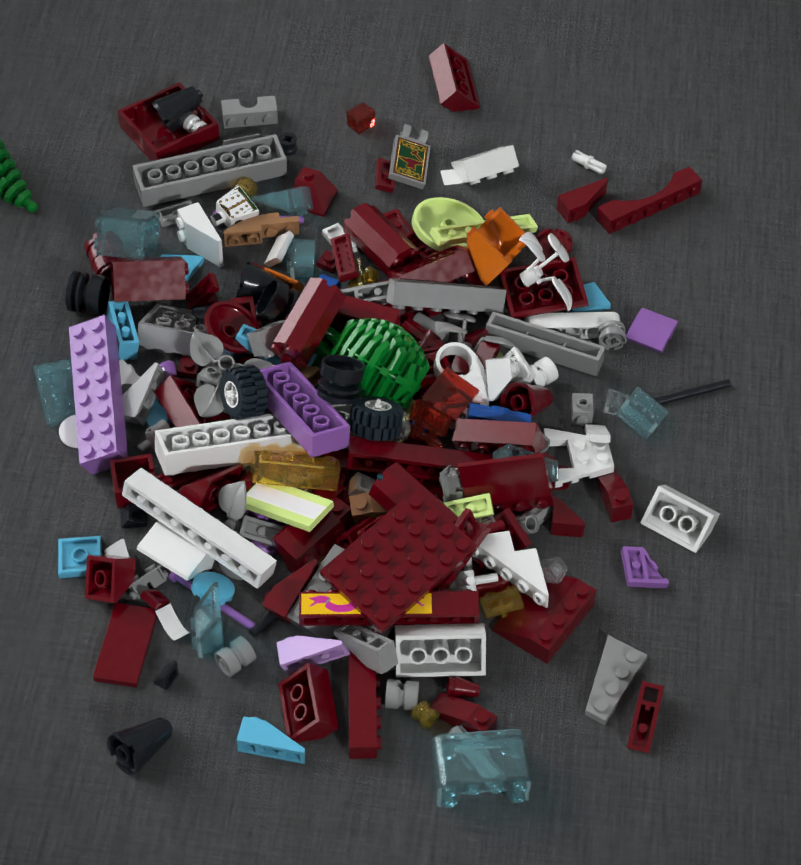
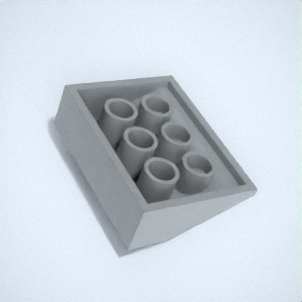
(168, 329)

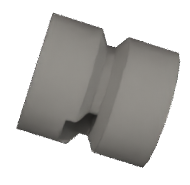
(232, 657)
(401, 694)

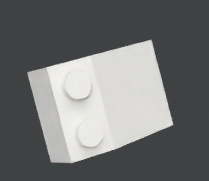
(199, 233)

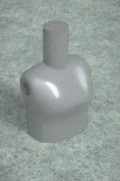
(150, 435)

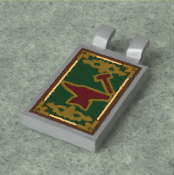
(410, 158)

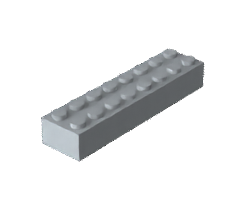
(209, 170)

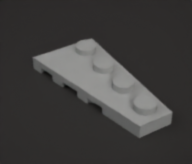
(614, 675)

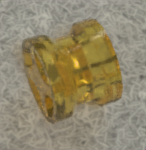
(425, 714)

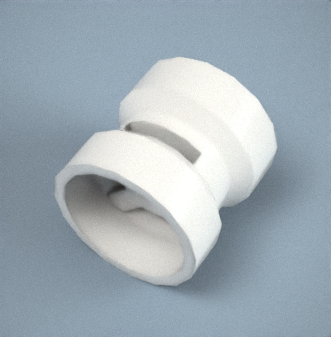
(192, 123)

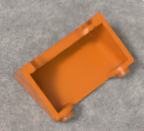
(494, 244)

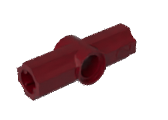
(424, 337)

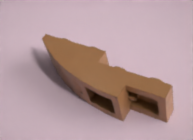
(258, 227)

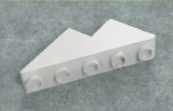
(518, 567)

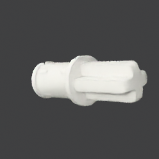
(588, 162)

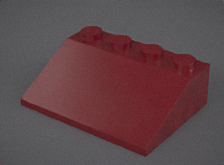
(542, 298)
(511, 481)
(544, 629)

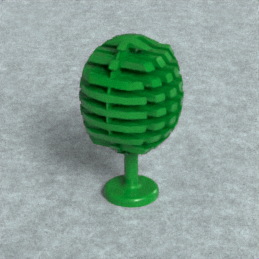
(390, 355)

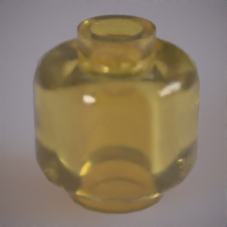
(247, 185)

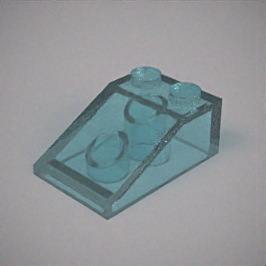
(55, 390)
(208, 624)

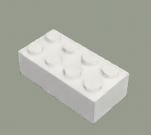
(440, 650)

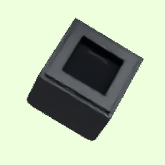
(133, 517)
(167, 675)

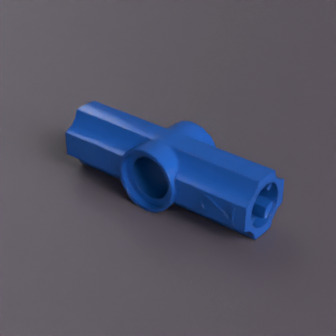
(496, 413)

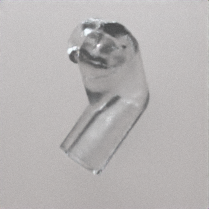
(404, 430)

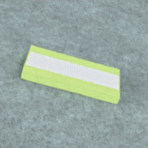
(288, 505)

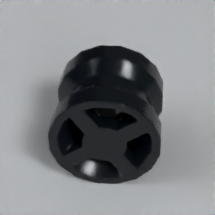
(288, 143)

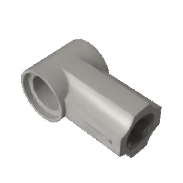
(533, 518)

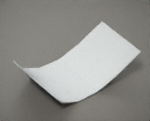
(171, 622)

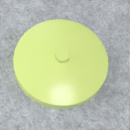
(439, 213)

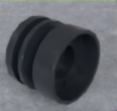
(87, 293)
(276, 301)
(340, 379)

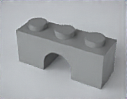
(238, 116)

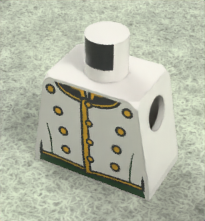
(234, 208)

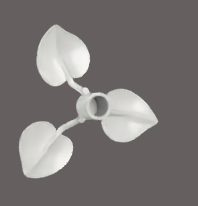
(533, 273)

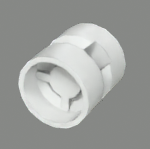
(545, 372)

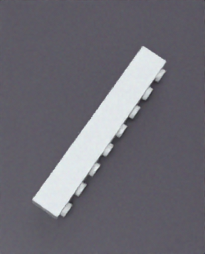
(199, 528)

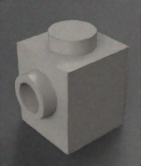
(581, 409)

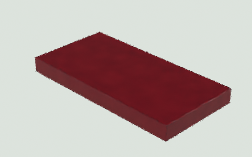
(125, 645)

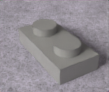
(259, 531)

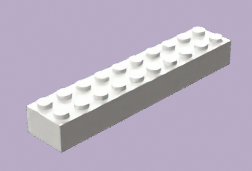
(226, 442)

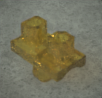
(365, 275)
(502, 602)

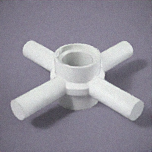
(467, 580)

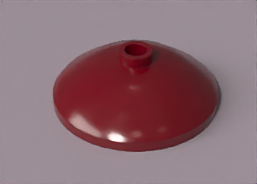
(224, 322)

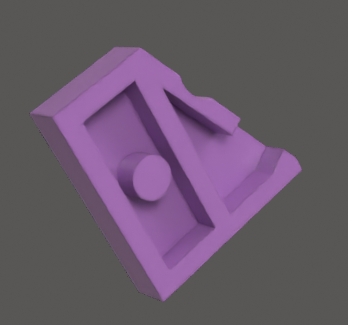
(640, 569)

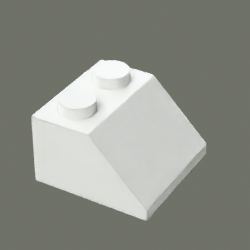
(500, 374)

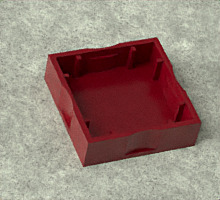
(154, 138)

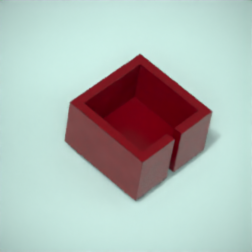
(123, 469)

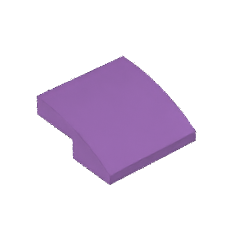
(651, 330)

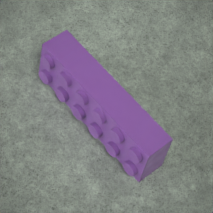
(302, 412)

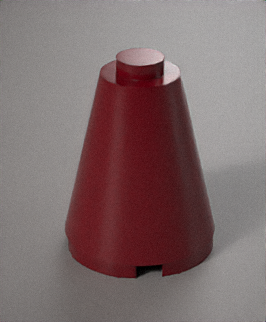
(526, 398)

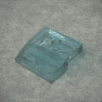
(642, 412)

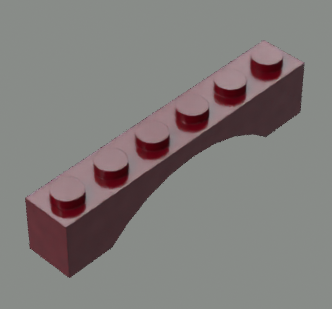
(619, 214)

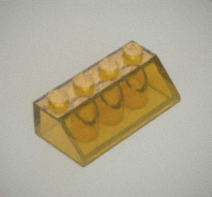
(295, 470)

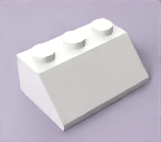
(486, 164)
(679, 518)
(174, 552)

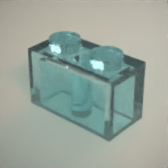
(302, 259)

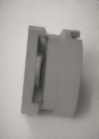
(611, 335)

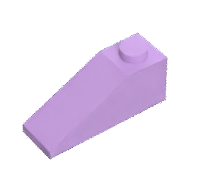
(300, 650)

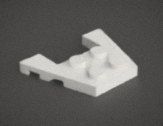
(586, 457)

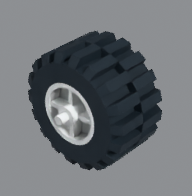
(243, 392)
(376, 419)

